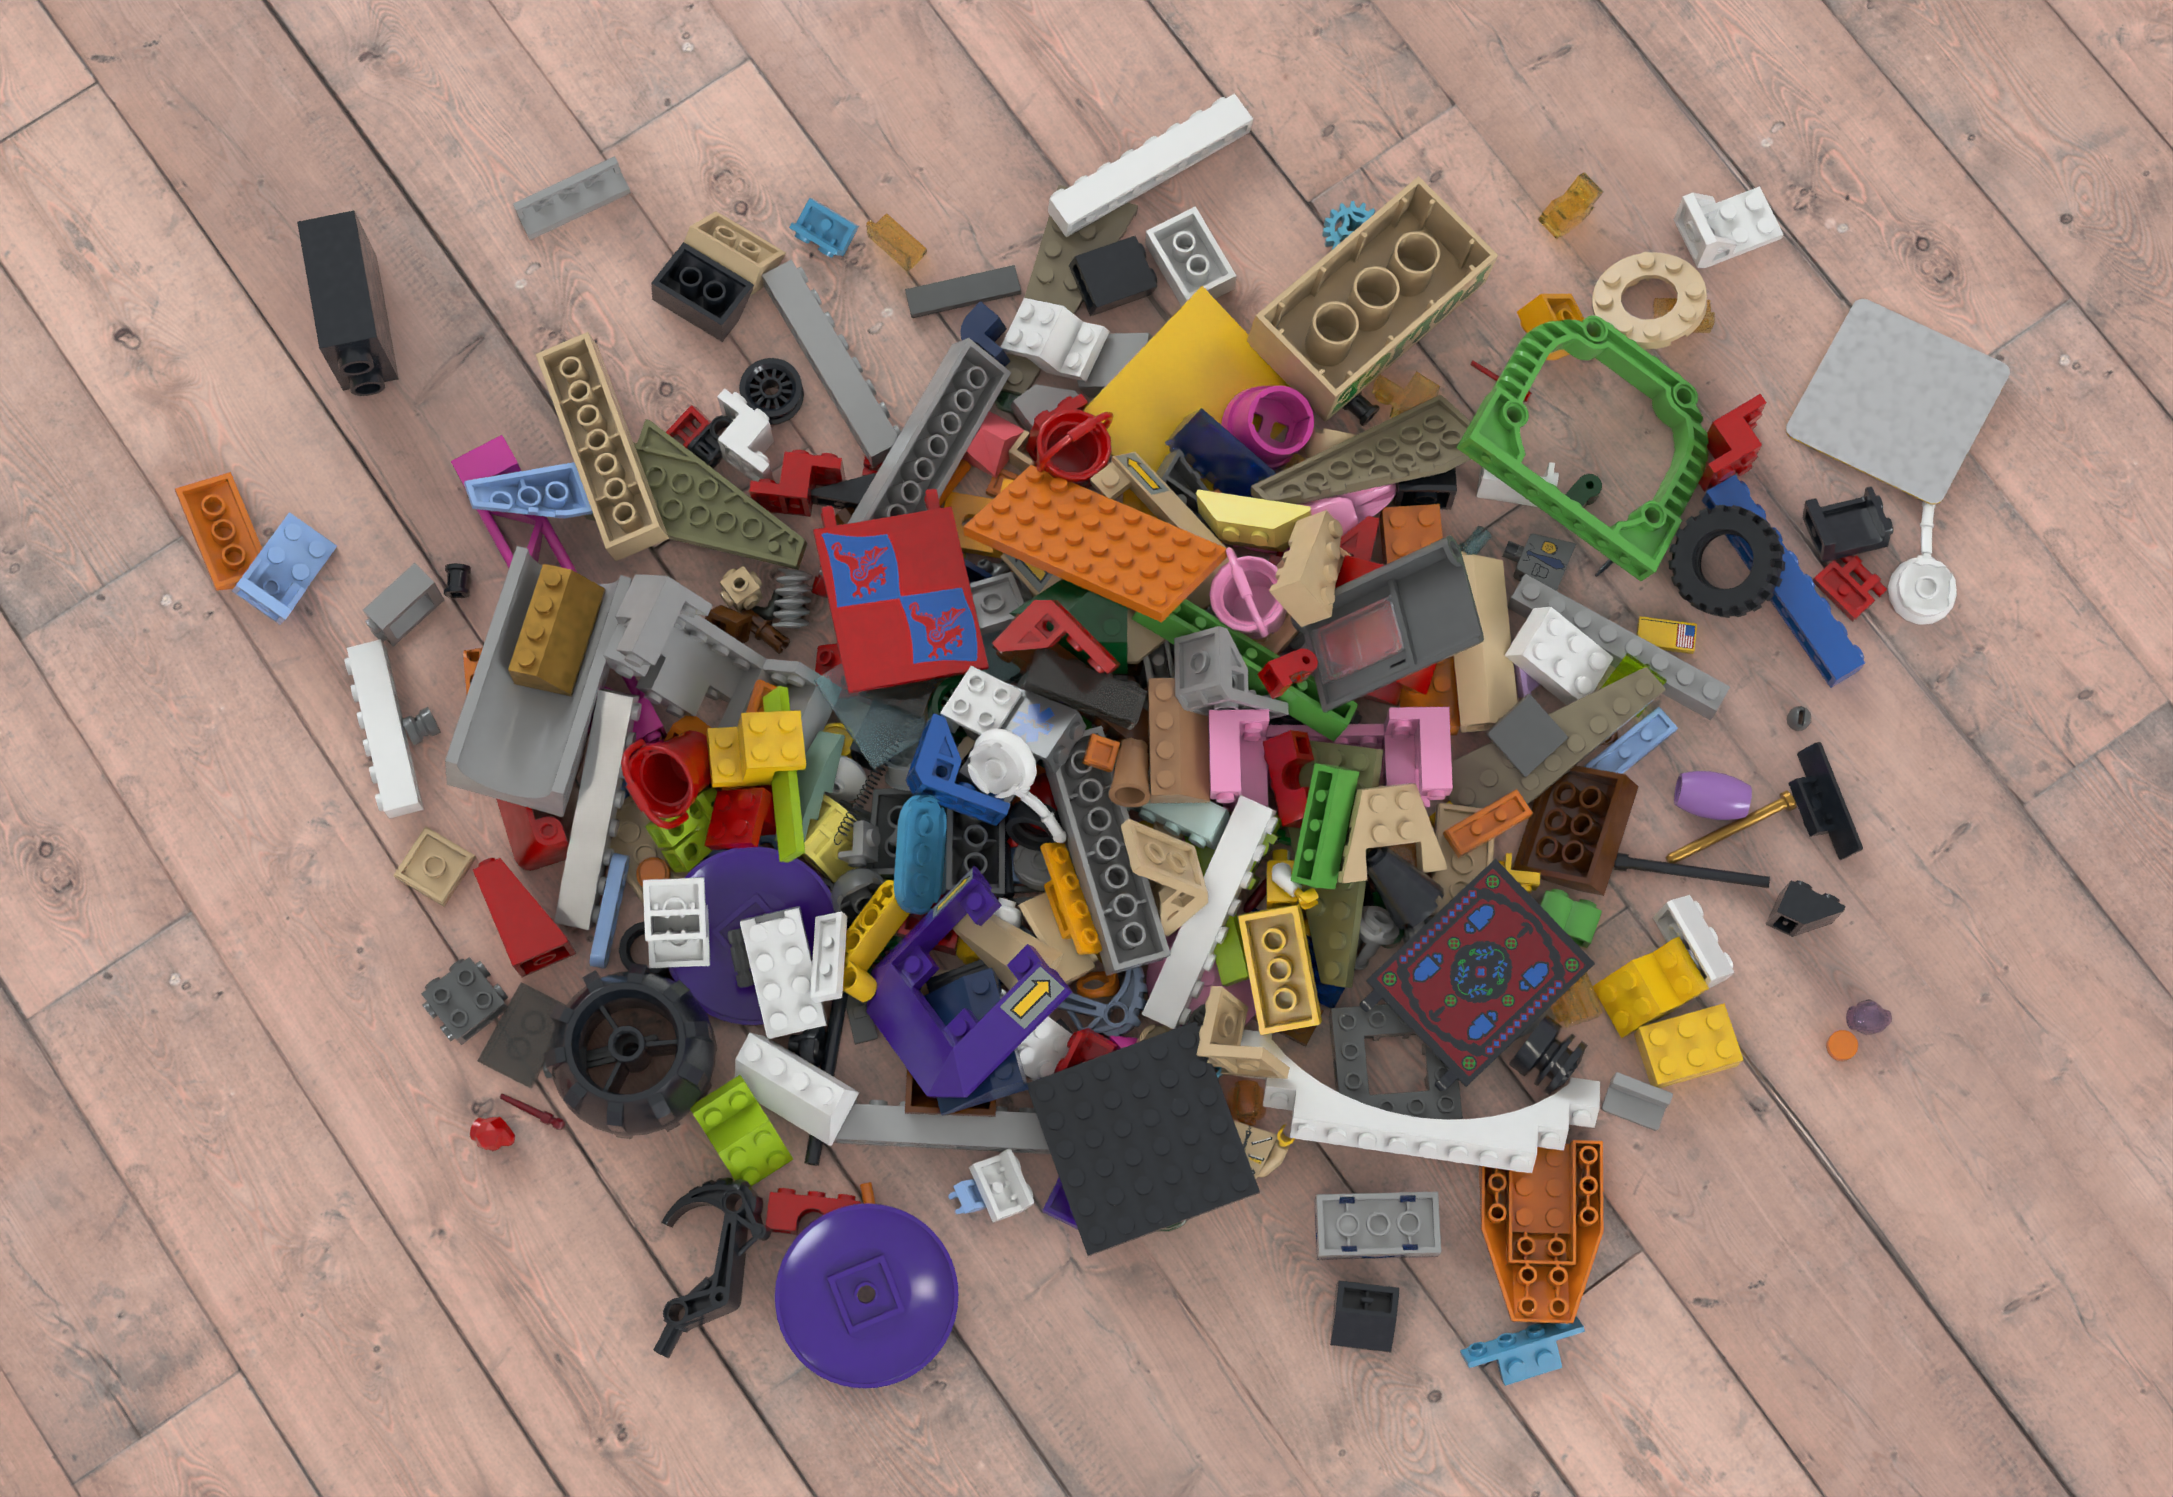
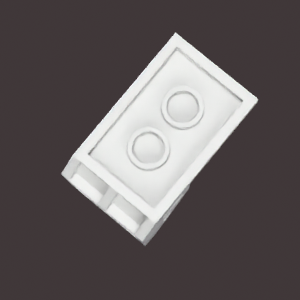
(1727, 227)

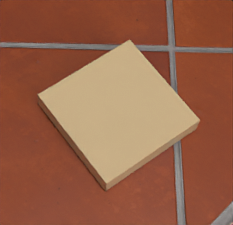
(434, 866)

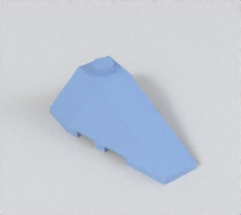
(539, 492)

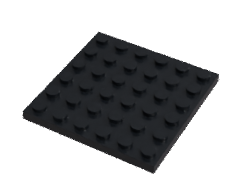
(1142, 1139)

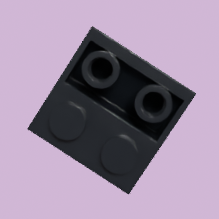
(1803, 910)
(1364, 1316)

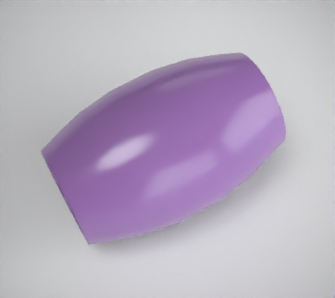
(1712, 795)

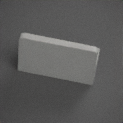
(1636, 1101)

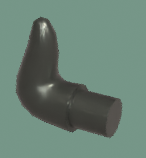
(767, 612)

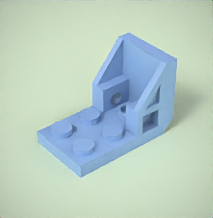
(284, 568)

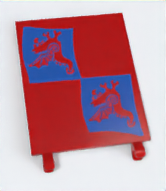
(899, 597)

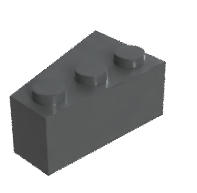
(1182, 481)

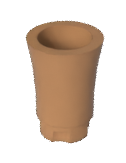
(1131, 774)

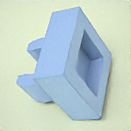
(968, 1196)

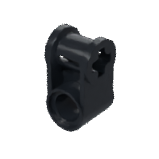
(706, 443)

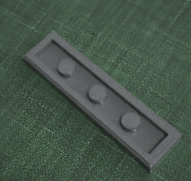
(963, 291)

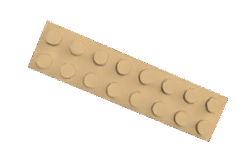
(602, 447)

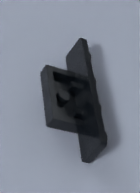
(1823, 803)

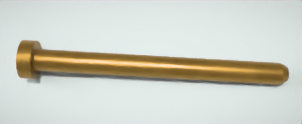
(1785, 802)

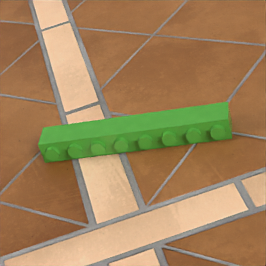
(1301, 697)

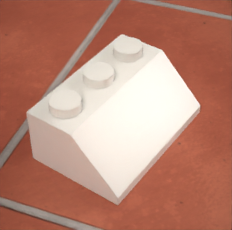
(1685, 919)

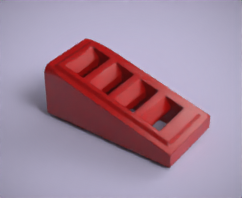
(685, 420)

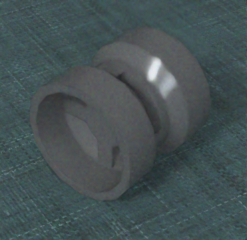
(420, 726)

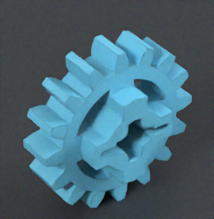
(1350, 218)

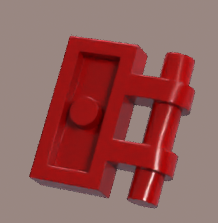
(1844, 590)

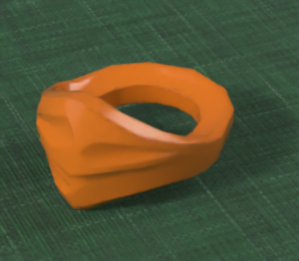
(1111, 986)

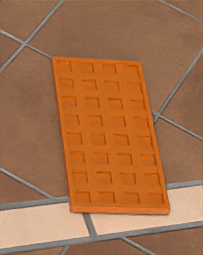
(1096, 543)

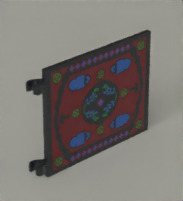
(1479, 974)

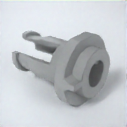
(1375, 930)

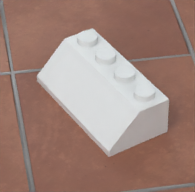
(794, 1087)

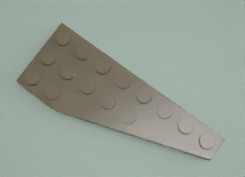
(1395, 451)

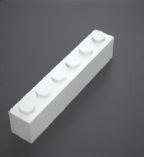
(384, 729)

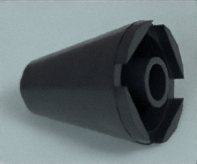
(1402, 887)

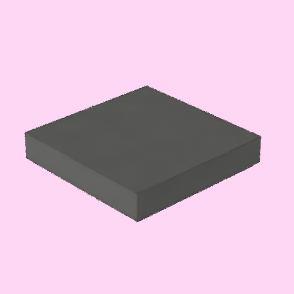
(1526, 735)

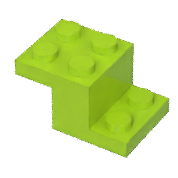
(741, 1132)

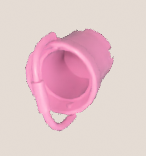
(1243, 598)

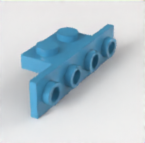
(1524, 1352)

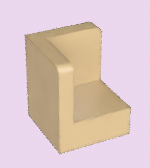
(1018, 455)

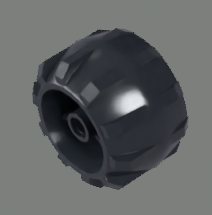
(674, 1094)

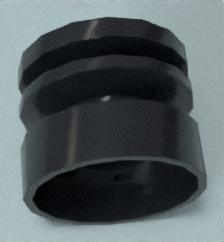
(1548, 1055)

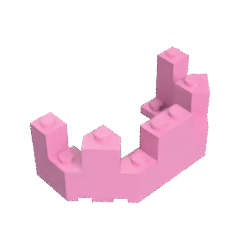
(1412, 742)

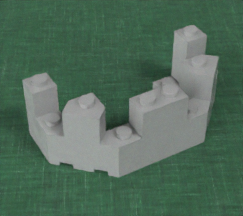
(690, 658)

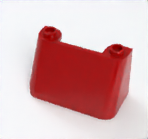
(533, 841)

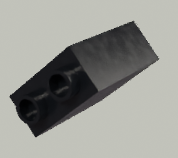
(348, 302)

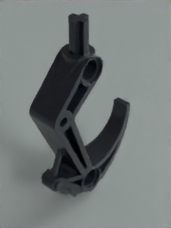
(723, 1290)

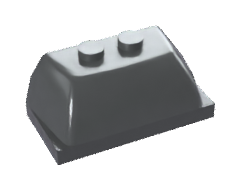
(973, 844)

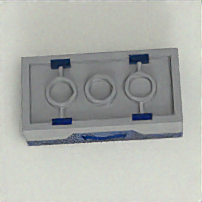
(1377, 1225)

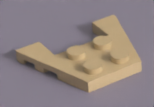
(1389, 818)

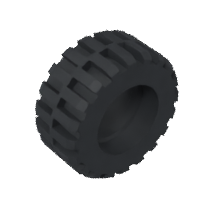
(1695, 538)

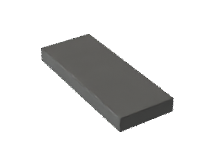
(861, 1024)

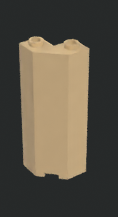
(1483, 672)

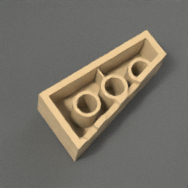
(1310, 569)

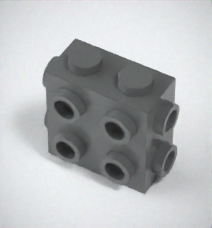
(464, 1000)

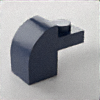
(984, 329)

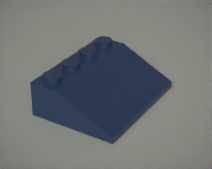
(979, 994)

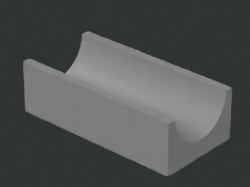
(519, 738)

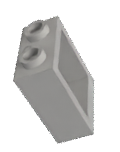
(402, 605)

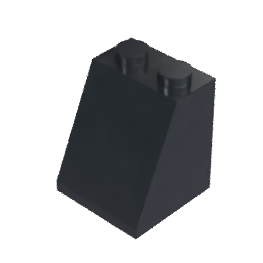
(1428, 490)

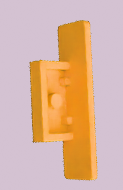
(1068, 900)

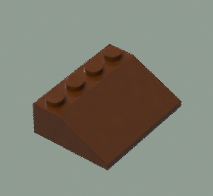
(1578, 829)

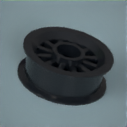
(775, 367)

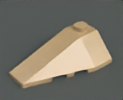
(1000, 942)

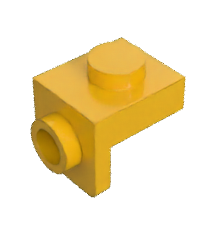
(1528, 880)

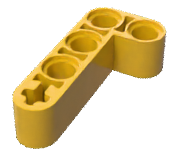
(868, 938)

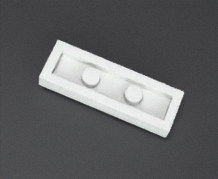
(828, 957)

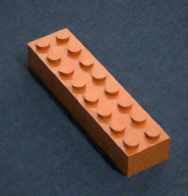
(1403, 532)

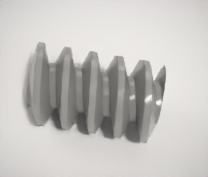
(792, 599)

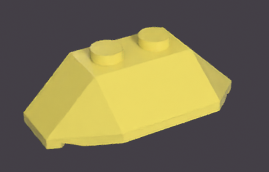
(1250, 520)

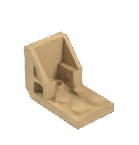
(1171, 872)

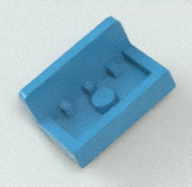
(824, 228)

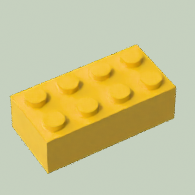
(1280, 969)

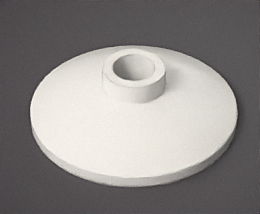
(848, 780)

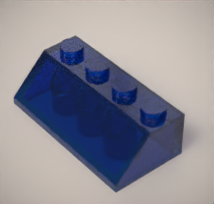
(1218, 455)

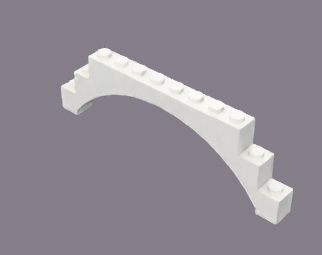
(1495, 1141)

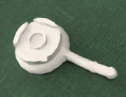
(1923, 587)
(1007, 767)

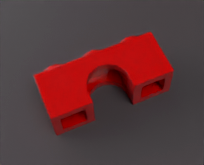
(1285, 758)
(788, 1208)

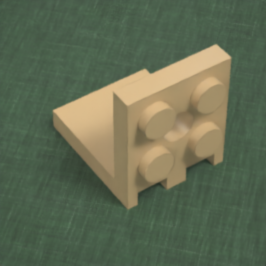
(1222, 1038)

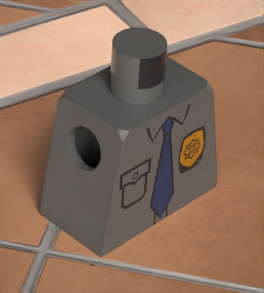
(1541, 559)

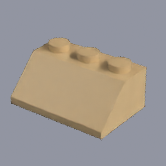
(734, 248)
(1044, 925)

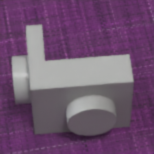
(865, 845)

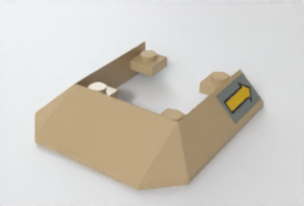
(1134, 473)

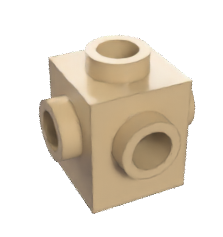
(744, 597)

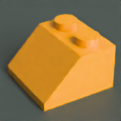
(1549, 308)

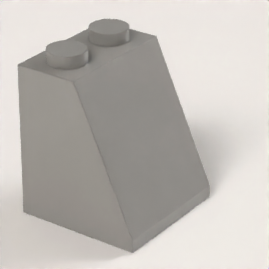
(1114, 355)

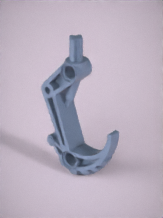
(1128, 998)

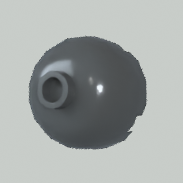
(854, 891)

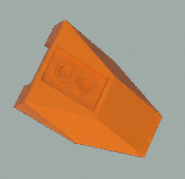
(1544, 1230)

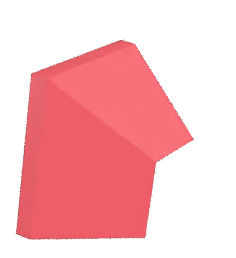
(992, 444)

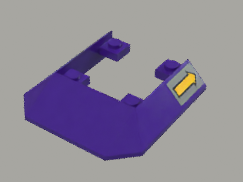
(957, 1056)

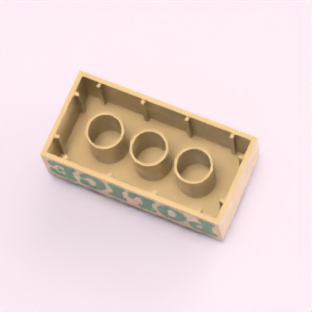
(1371, 298)

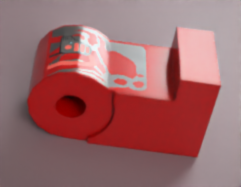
(1289, 668)

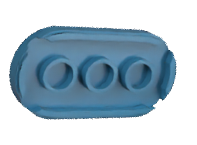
(920, 854)

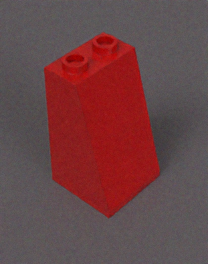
(523, 925)

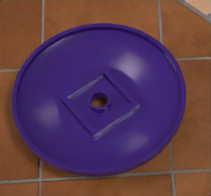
(738, 887)
(876, 1339)

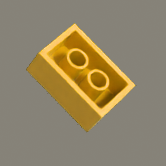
(1688, 1046)

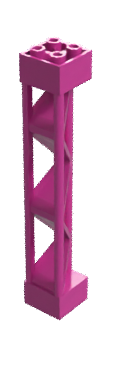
(497, 459)

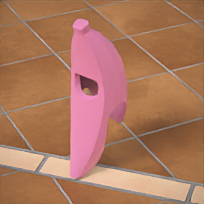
(1350, 507)

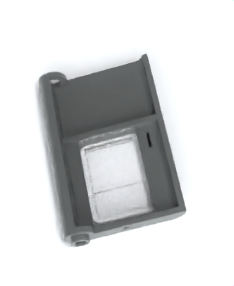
(1394, 623)

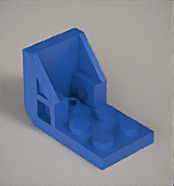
(939, 756)

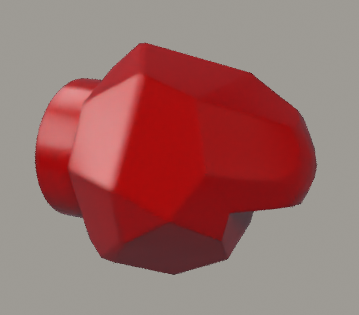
(491, 1133)

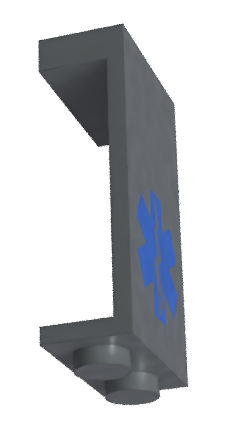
(1044, 726)

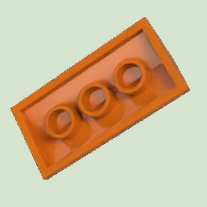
(220, 528)

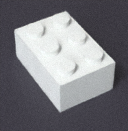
(1190, 256)
(1558, 655)

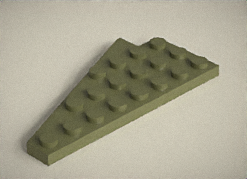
(707, 508)
(1337, 917)

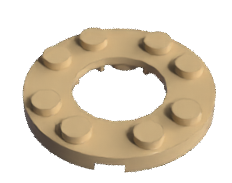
(1656, 332)

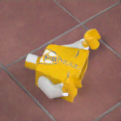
(1282, 890)

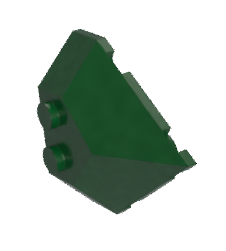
(1099, 616)

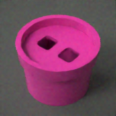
(1273, 405)

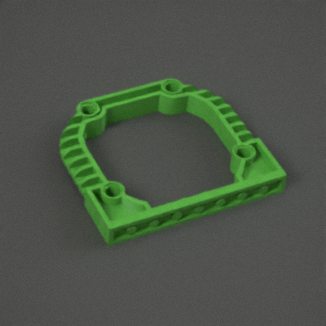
(1496, 441)

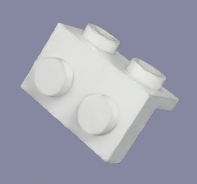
(1002, 1185)

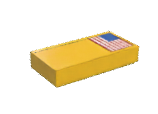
(1668, 634)

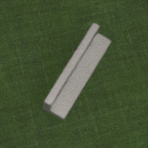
(571, 198)

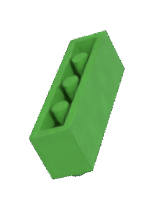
(1324, 826)

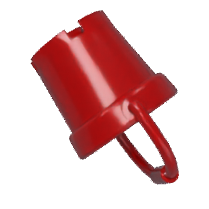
(1074, 445)
(667, 776)

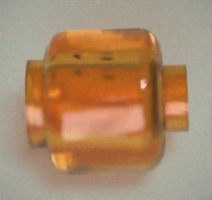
(1246, 1102)

